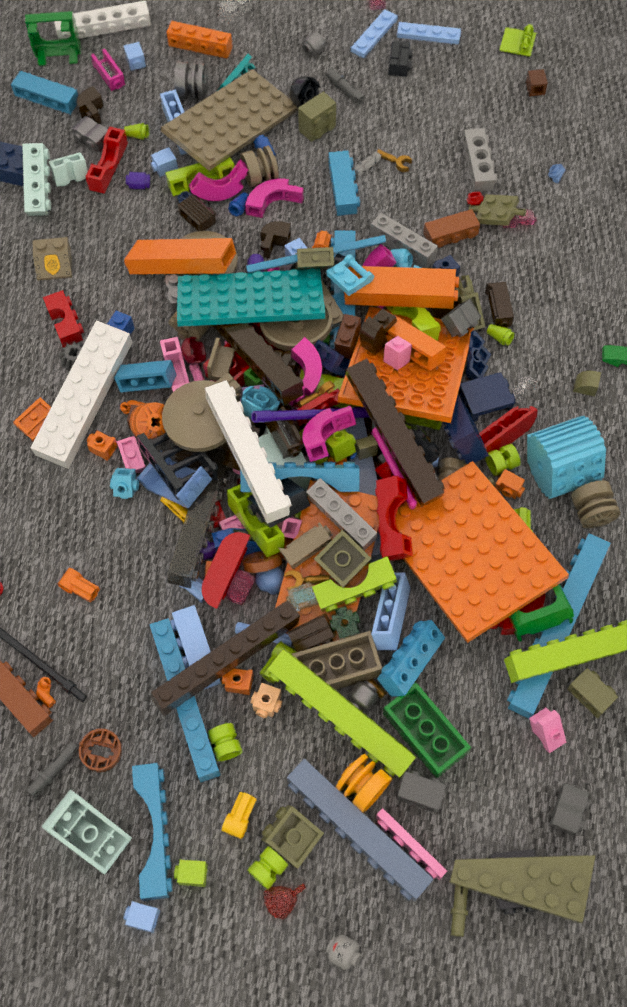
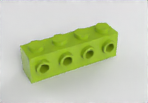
(340, 444)

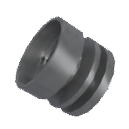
(193, 80)

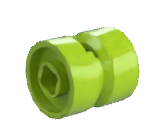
(503, 459)
(226, 744)
(268, 867)

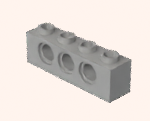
(479, 160)
(400, 237)
(341, 514)

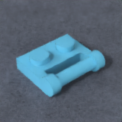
(346, 279)

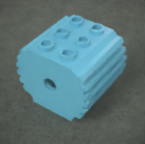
(566, 456)

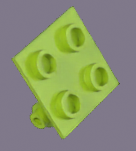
(518, 41)

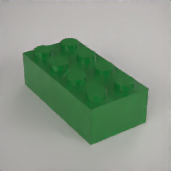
(426, 730)

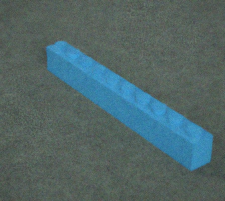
(577, 586)

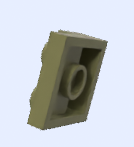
(291, 835)

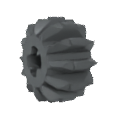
(70, 354)

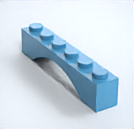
(342, 477)
(154, 877)

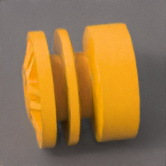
(363, 783)

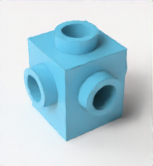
(124, 483)

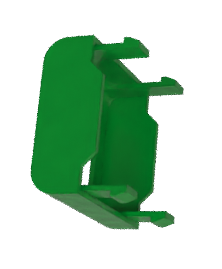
(61, 47)
(544, 617)

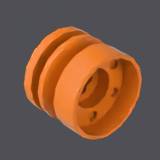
(141, 420)

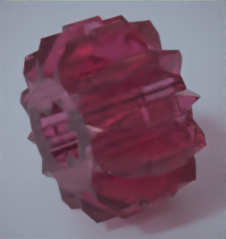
(240, 587)

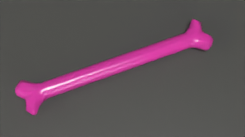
(393, 466)

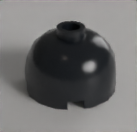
(303, 89)

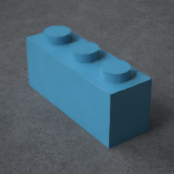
(145, 376)

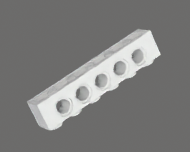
(108, 20)

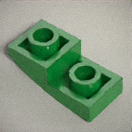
(614, 355)

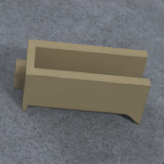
(307, 545)

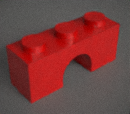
(59, 307)

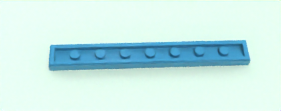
(336, 249)

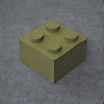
(317, 116)
(343, 558)

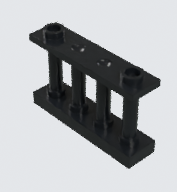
(166, 471)

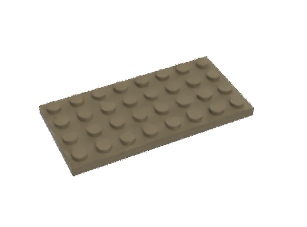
(229, 119)

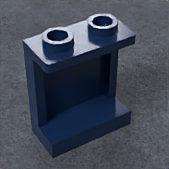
(332, 359)
(486, 395)

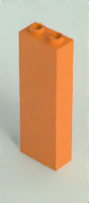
(180, 256)
(407, 288)

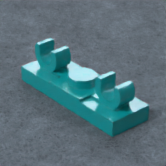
(242, 66)

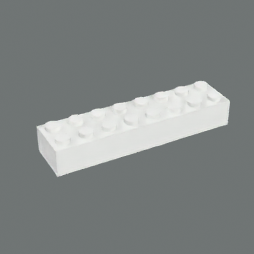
(82, 394)

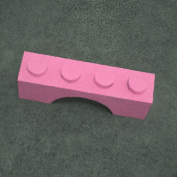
(172, 351)

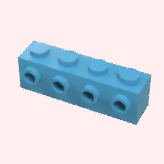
(411, 658)

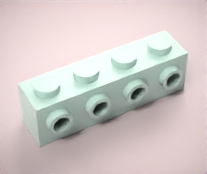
(36, 179)

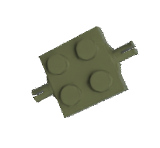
(497, 209)

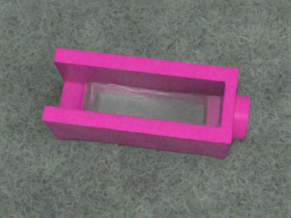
(109, 71)

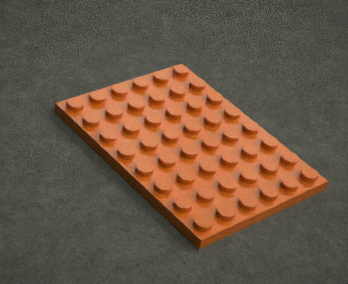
(412, 386)
(476, 553)

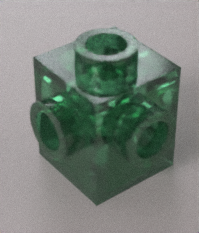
(345, 630)

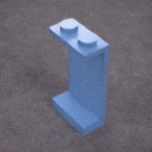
(187, 495)

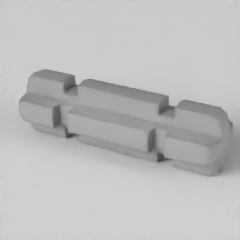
(367, 163)

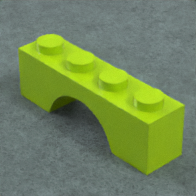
(179, 179)
(420, 319)
(266, 538)
(379, 576)

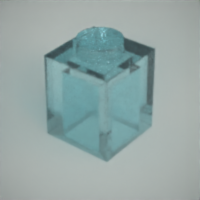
(302, 597)

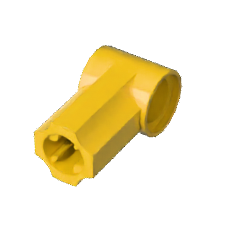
(237, 821)

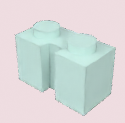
(68, 168)

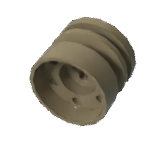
(261, 166)
(595, 504)

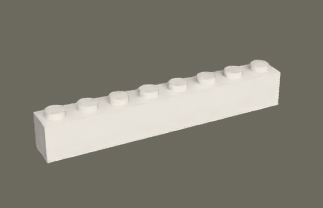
(247, 452)

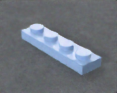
(374, 33)
(428, 33)

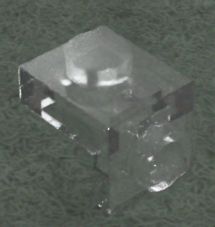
(525, 383)

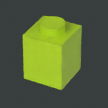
(191, 873)

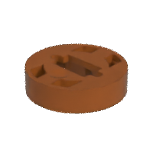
(258, 562)
(103, 740)

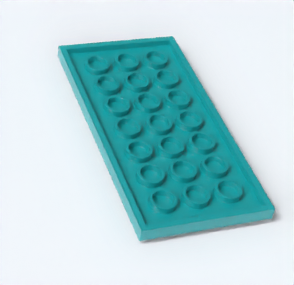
(250, 297)

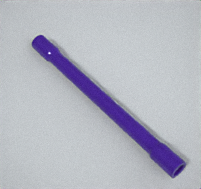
(268, 416)

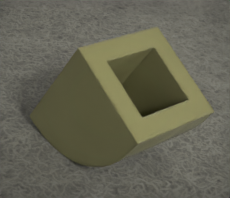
(587, 382)
(366, 447)

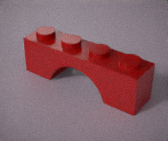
(100, 175)
(390, 495)

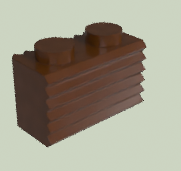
(347, 335)

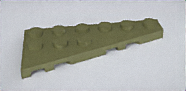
(541, 883)

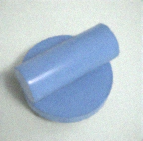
(556, 172)

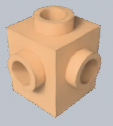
(266, 701)

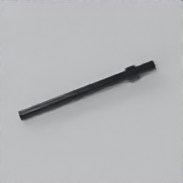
(67, 685)

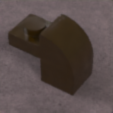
(89, 103)
(274, 234)
(373, 331)

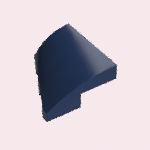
(477, 357)

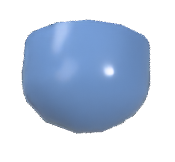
(270, 580)

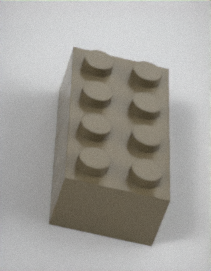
(344, 660)

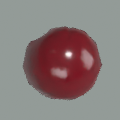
(193, 351)

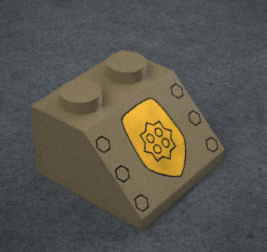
(52, 258)

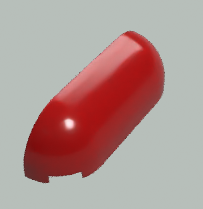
(508, 428)
(224, 567)

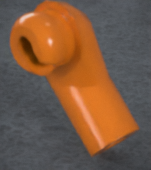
(43, 692)

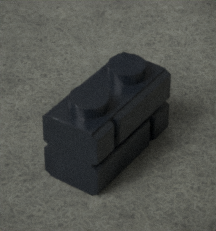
(399, 58)

